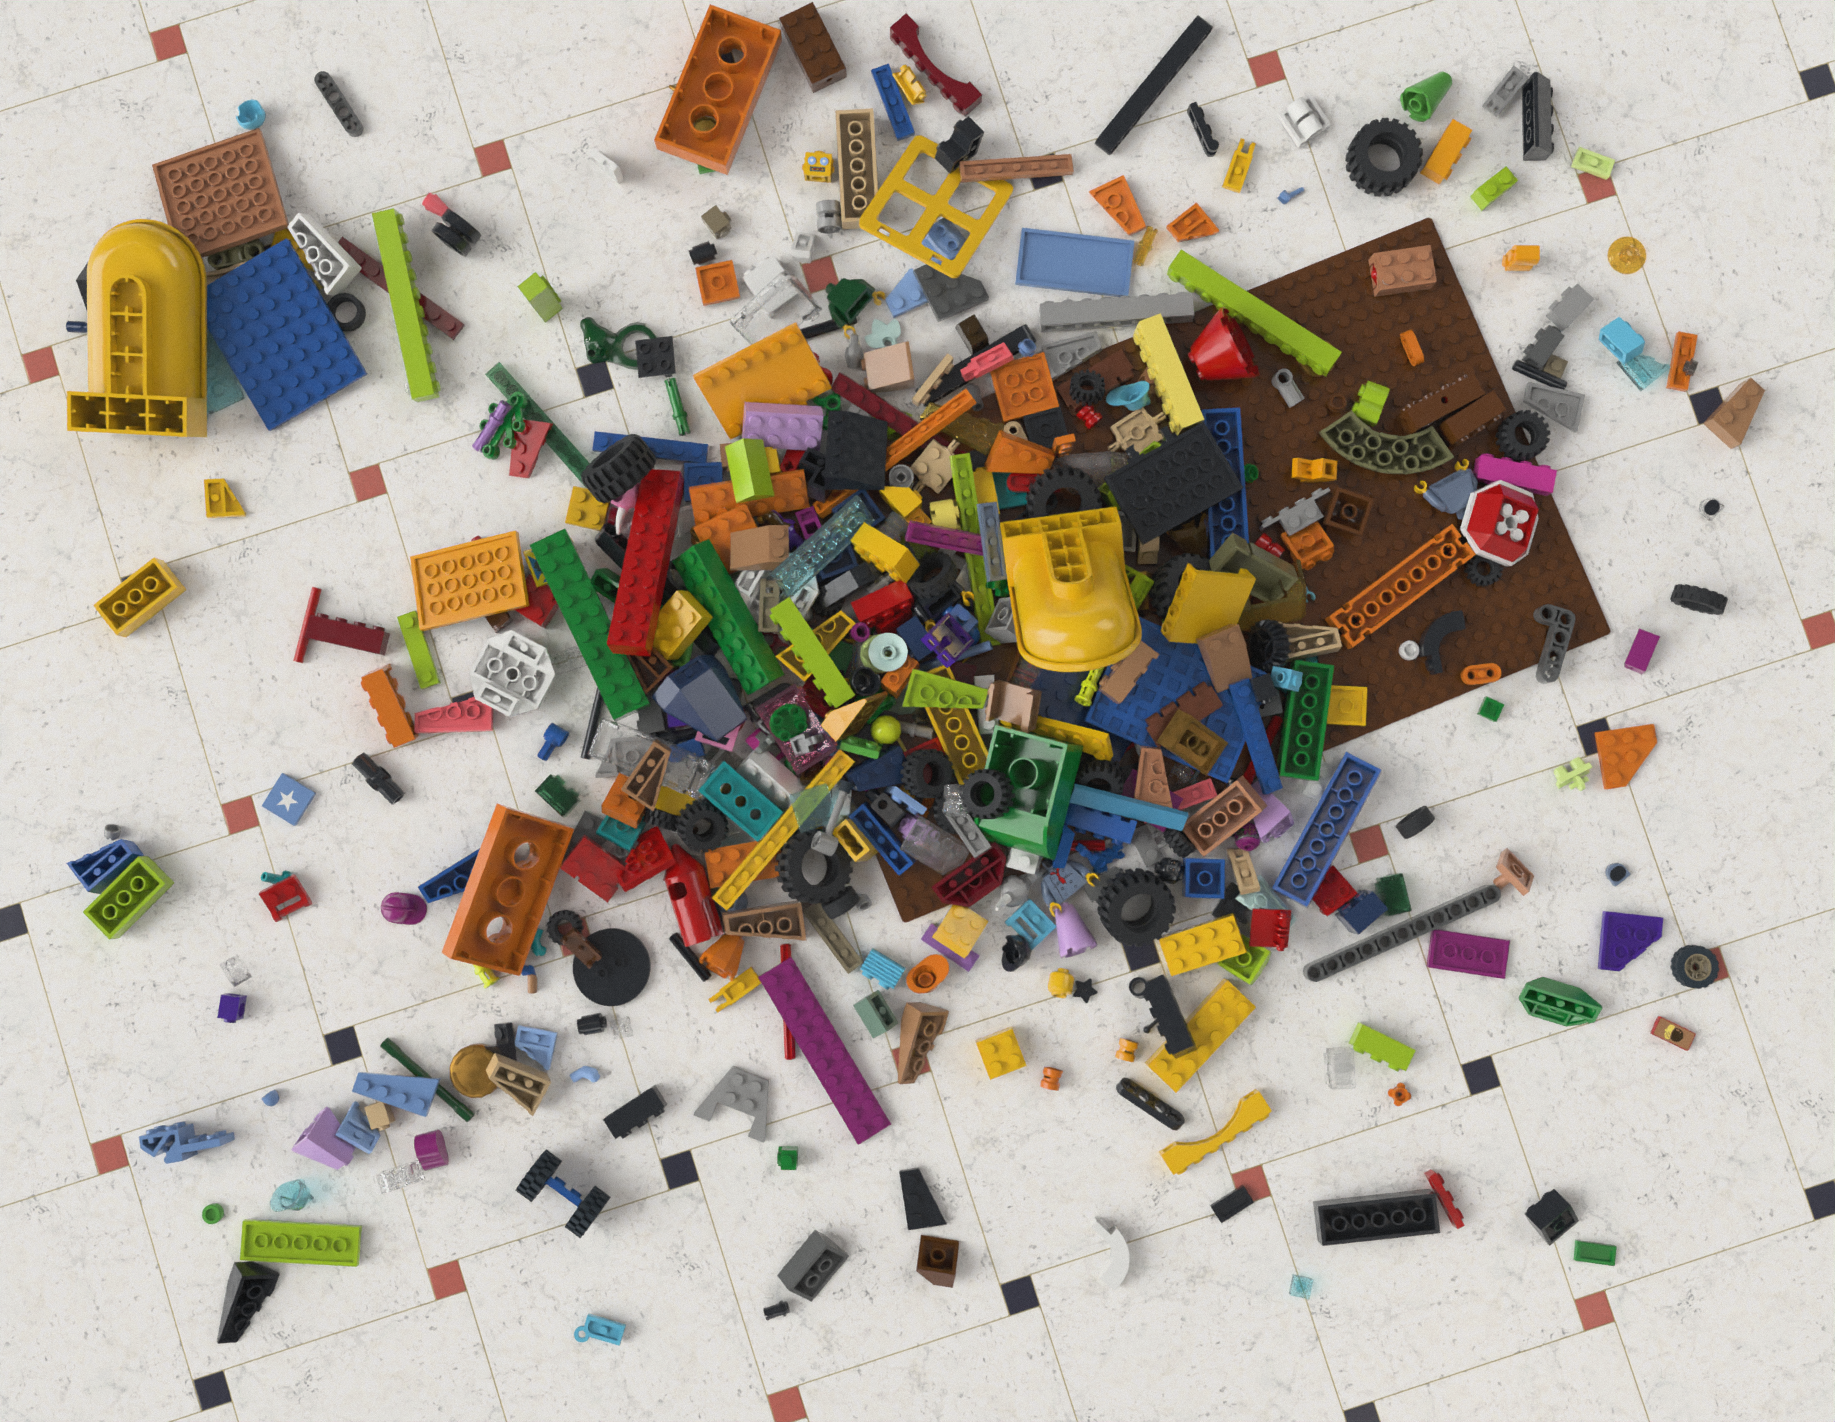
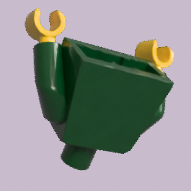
(849, 299)

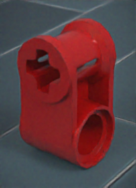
(791, 460)

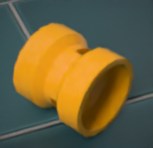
(1129, 1046)

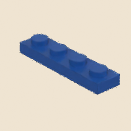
(893, 102)

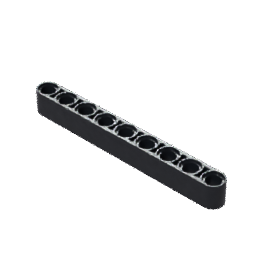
(1153, 85)
(615, 548)

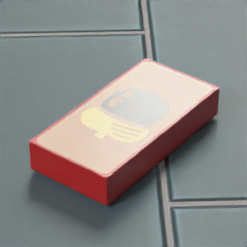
(1672, 1033)

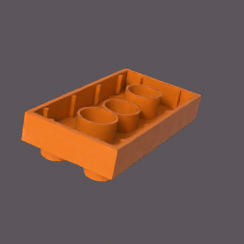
(718, 89)
(507, 890)

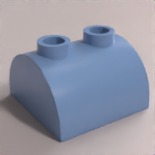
(944, 239)

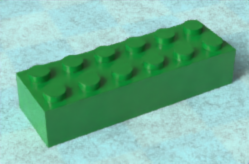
(1305, 722)

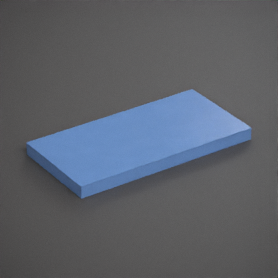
(1074, 262)

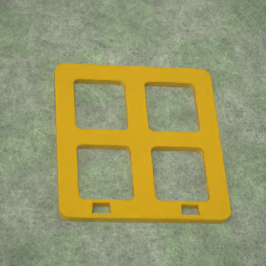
(935, 207)

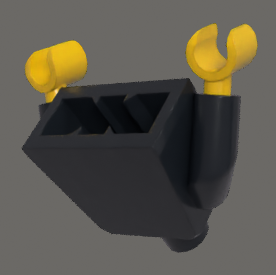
(932, 607)

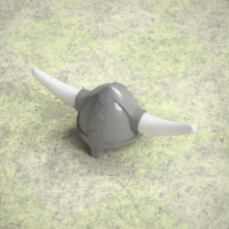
(1016, 890)

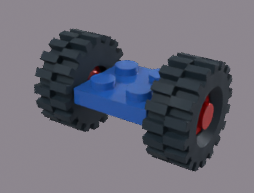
(542, 1173)

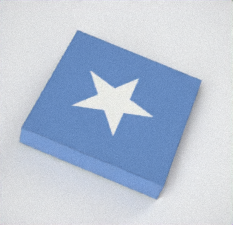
(288, 799)

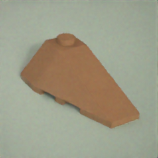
(918, 1031)

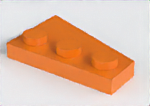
(1120, 204)

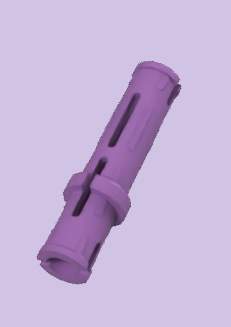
(495, 419)

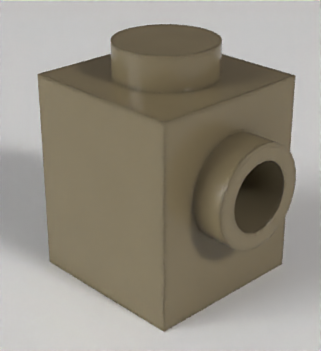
(717, 222)

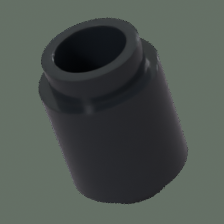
(703, 253)
(591, 1024)

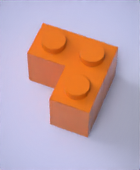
(621, 806)

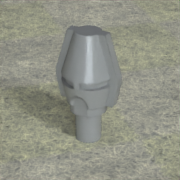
(853, 353)

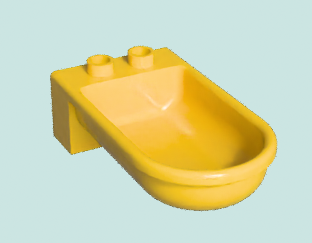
(144, 335)
(1070, 590)

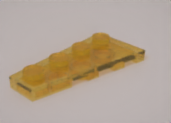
(969, 430)

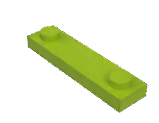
(418, 650)

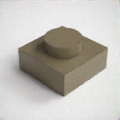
(1555, 366)

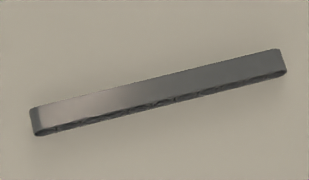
(1410, 932)

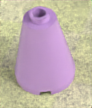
(1072, 932)

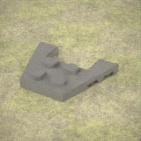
(741, 1092)

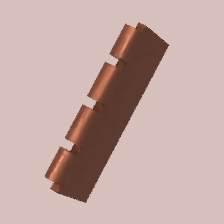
(1110, 369)
(1198, 706)

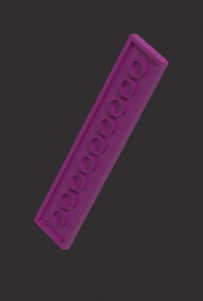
(824, 1050)

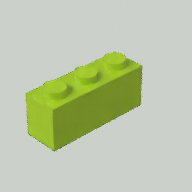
(1381, 1047)

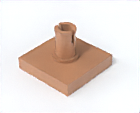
(1513, 872)

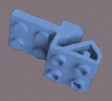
(180, 1141)

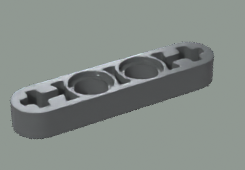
(338, 104)

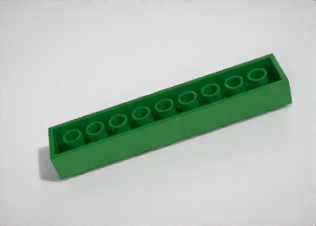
(589, 624)

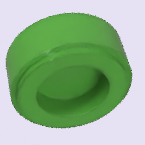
(212, 1213)

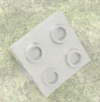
(1303, 120)

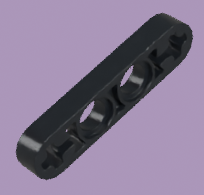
(1168, 1117)

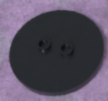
(620, 971)

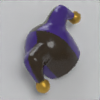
(775, 518)

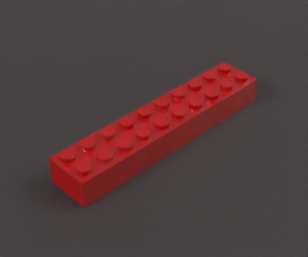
(646, 563)

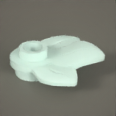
(883, 333)

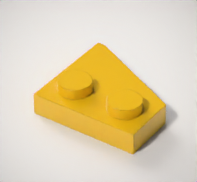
(221, 500)

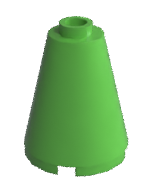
(1425, 96)

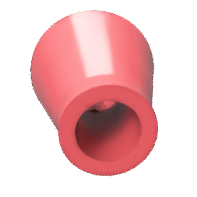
(434, 204)

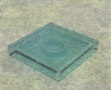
(812, 807)

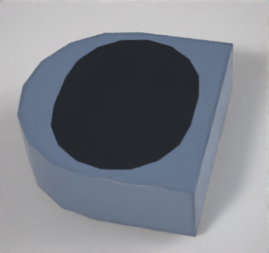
(1616, 873)

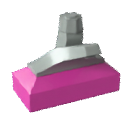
(762, 742)

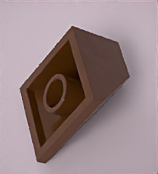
(938, 1260)

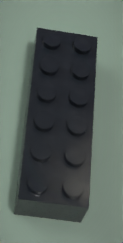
(1376, 1217)

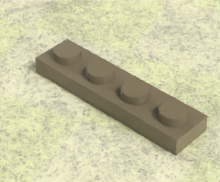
(833, 937)

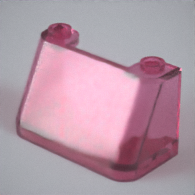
(796, 696)

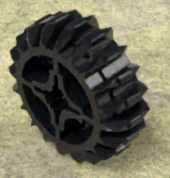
(1268, 645)

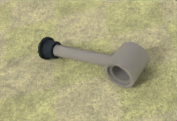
(825, 841)

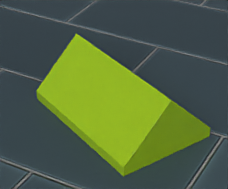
(749, 470)

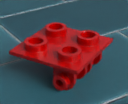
(1333, 892)
(1270, 928)

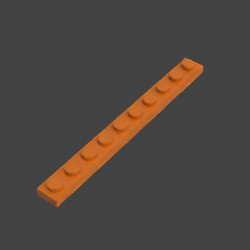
(908, 443)

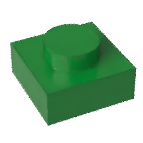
(1490, 709)

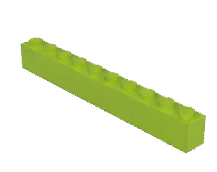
(405, 305)
(1253, 313)

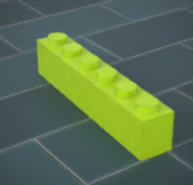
(812, 652)

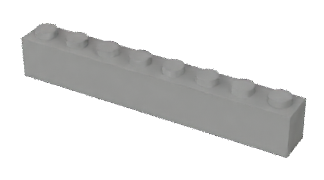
(1115, 312)

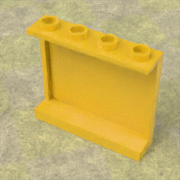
(1206, 603)

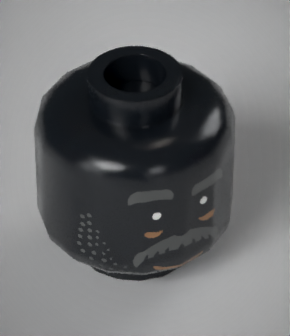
(1169, 870)

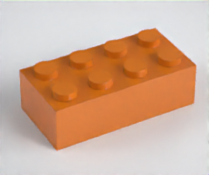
(726, 859)

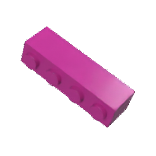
(1523, 475)

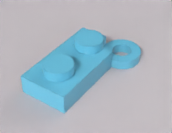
(601, 1329)

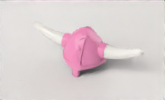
(624, 503)

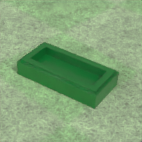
(1595, 1252)

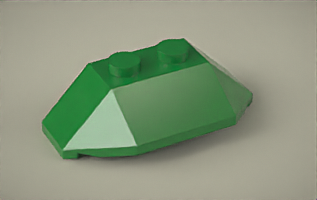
(1559, 1002)

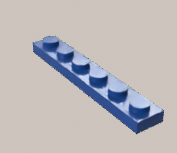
(661, 448)
(1255, 736)

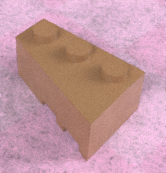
(1126, 673)
(647, 777)

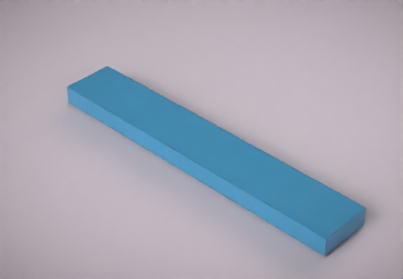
(1128, 807)

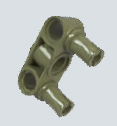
(236, 254)

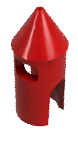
(691, 898)

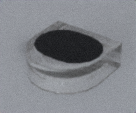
(1710, 508)

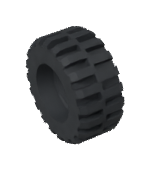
(1398, 138)
(618, 468)
(1059, 478)
(1167, 578)
(791, 872)
(1152, 923)

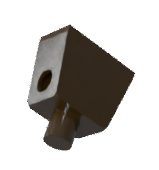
(972, 334)

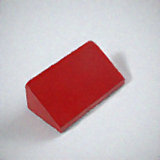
(890, 625)

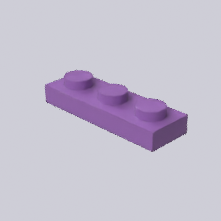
(966, 963)

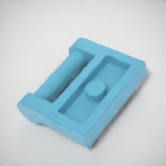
(1035, 919)

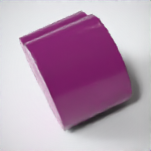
(431, 1150)

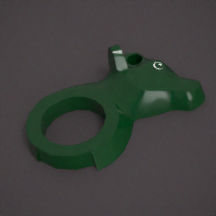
(608, 346)

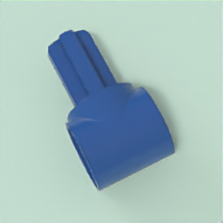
(555, 737)

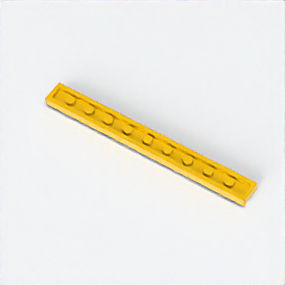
(777, 836)

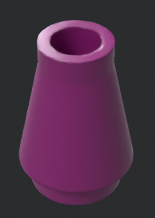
(862, 630)

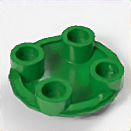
(788, 721)

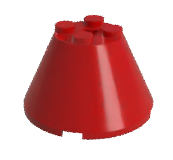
(1223, 350)

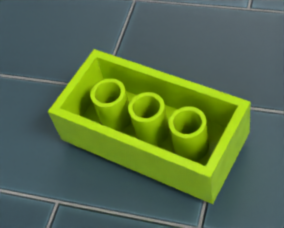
(128, 897)

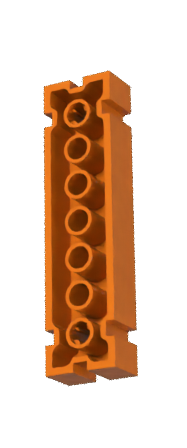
(1400, 586)

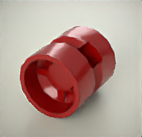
(1265, 543)

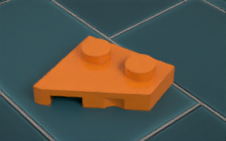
(1192, 225)

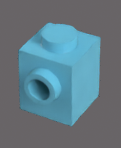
(1286, 678)

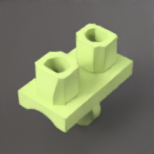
(1579, 770)

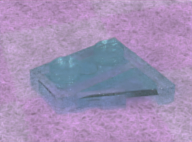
(1643, 370)

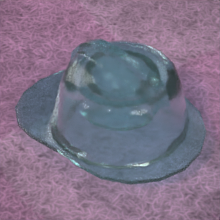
(291, 1196)

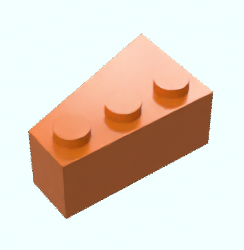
(1018, 455)

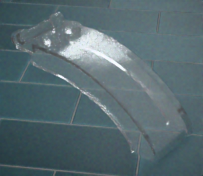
(626, 747)

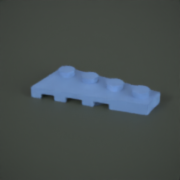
(401, 1091)

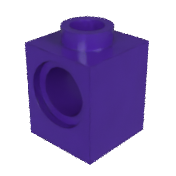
(232, 1007)

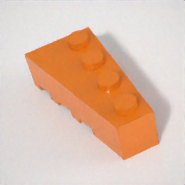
(389, 705)

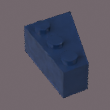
(878, 772)

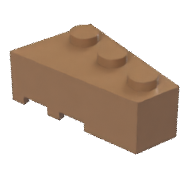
(1735, 413)

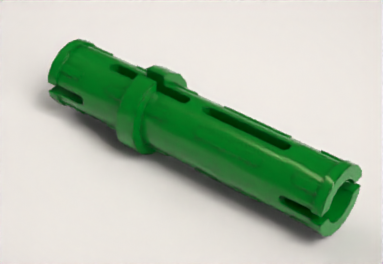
(679, 414)

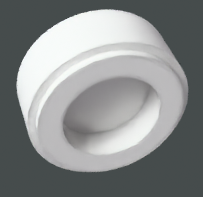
(1409, 650)

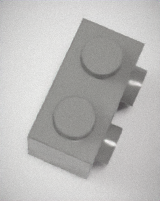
(1572, 304)

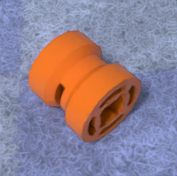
(1051, 1078)

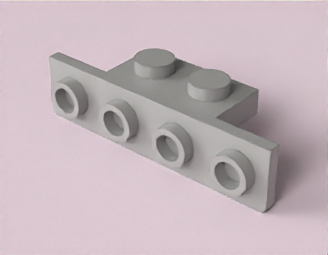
(1300, 516)

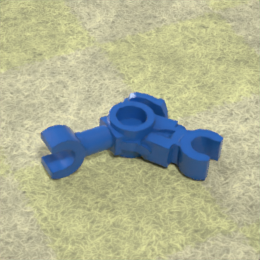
(1100, 859)

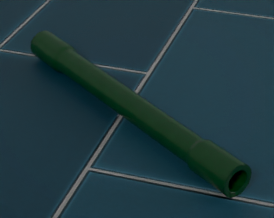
(396, 1052)

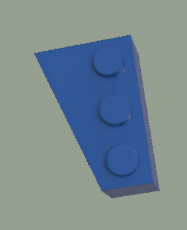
(102, 867)

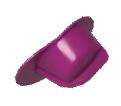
(403, 908)

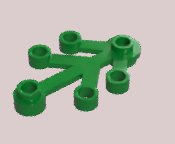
(518, 403)

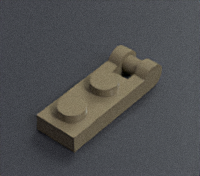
(766, 602)

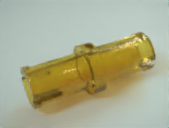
(1145, 246)

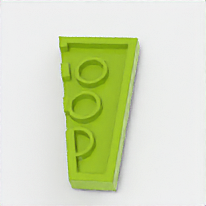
(937, 691)

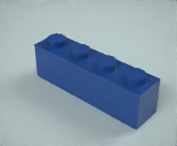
(881, 837)

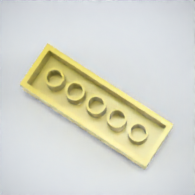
(1167, 374)

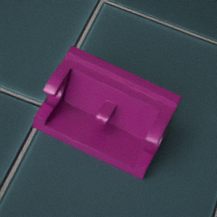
(1641, 651)

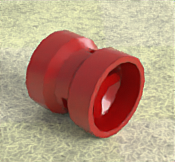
(1087, 414)

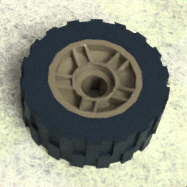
(1704, 961)

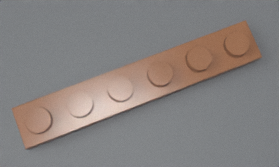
(1016, 168)

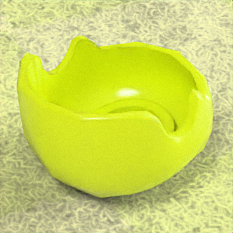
(885, 730)

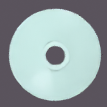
(888, 642)

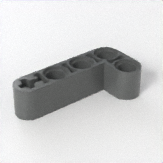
(1551, 645)

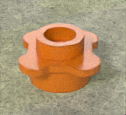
(1405, 1095)

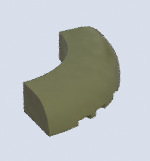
(1384, 451)

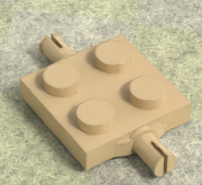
(1136, 429)
(934, 466)

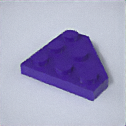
(1625, 938)

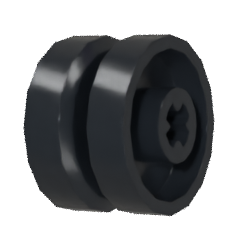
(455, 232)

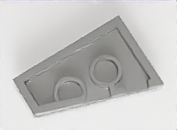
(1556, 404)

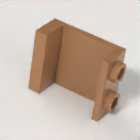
(1013, 704)

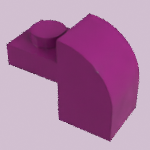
(808, 521)

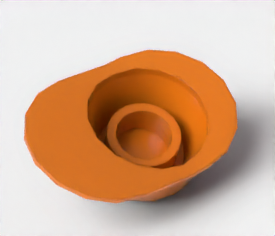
(928, 974)

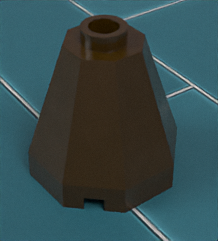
(1193, 535)

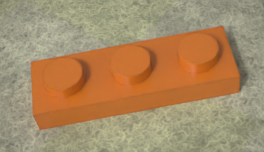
(1683, 350)
(1063, 445)

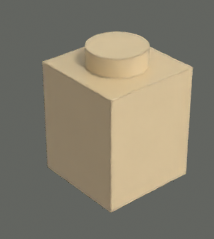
(379, 1115)

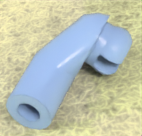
(585, 1072)

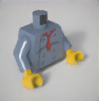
(1451, 492)
(1063, 882)

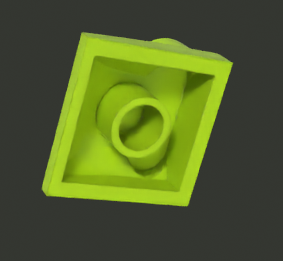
(1247, 965)

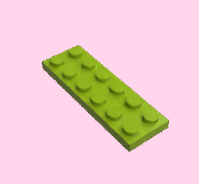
(300, 1242)

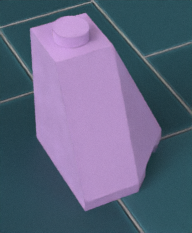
(1273, 819)
(322, 1144)

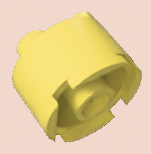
(945, 513)

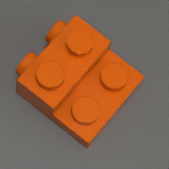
(1309, 545)

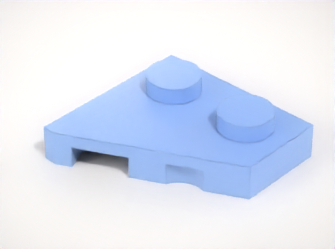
(906, 295)
(902, 798)
(537, 1043)
(357, 1130)

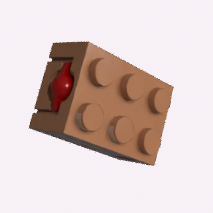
(1402, 270)

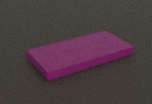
(1468, 953)

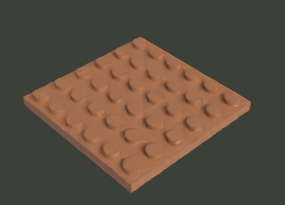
(222, 193)

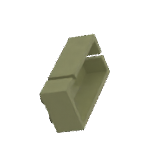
(1264, 566)

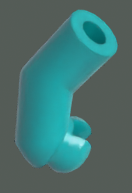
(274, 878)
(536, 947)

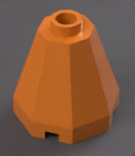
(724, 956)

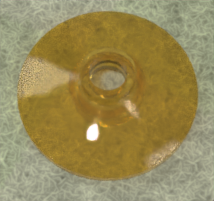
(1621, 261)

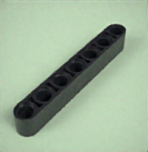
(955, 380)

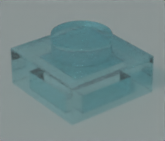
(1301, 1286)

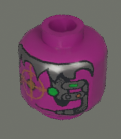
(1247, 837)

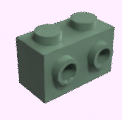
(875, 1014)

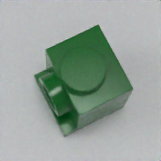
(787, 1157)

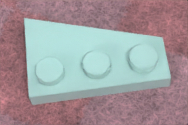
(1263, 899)

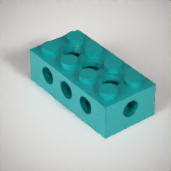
(740, 814)

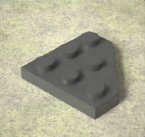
(949, 295)

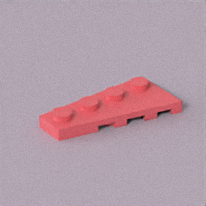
(457, 717)

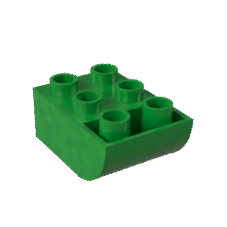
(1043, 782)

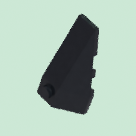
(245, 1293)

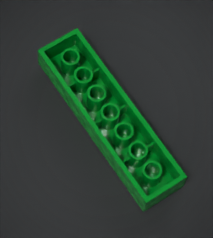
(731, 621)

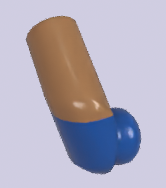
(531, 978)

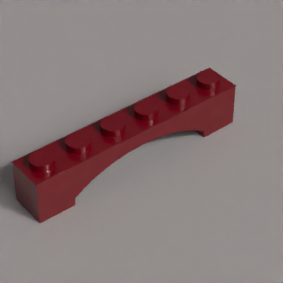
(962, 95)

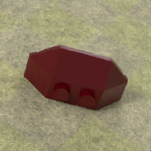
(972, 879)

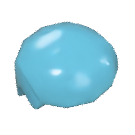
(251, 115)

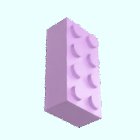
(783, 425)

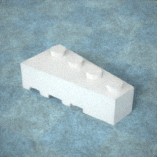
(330, 261)
(770, 777)

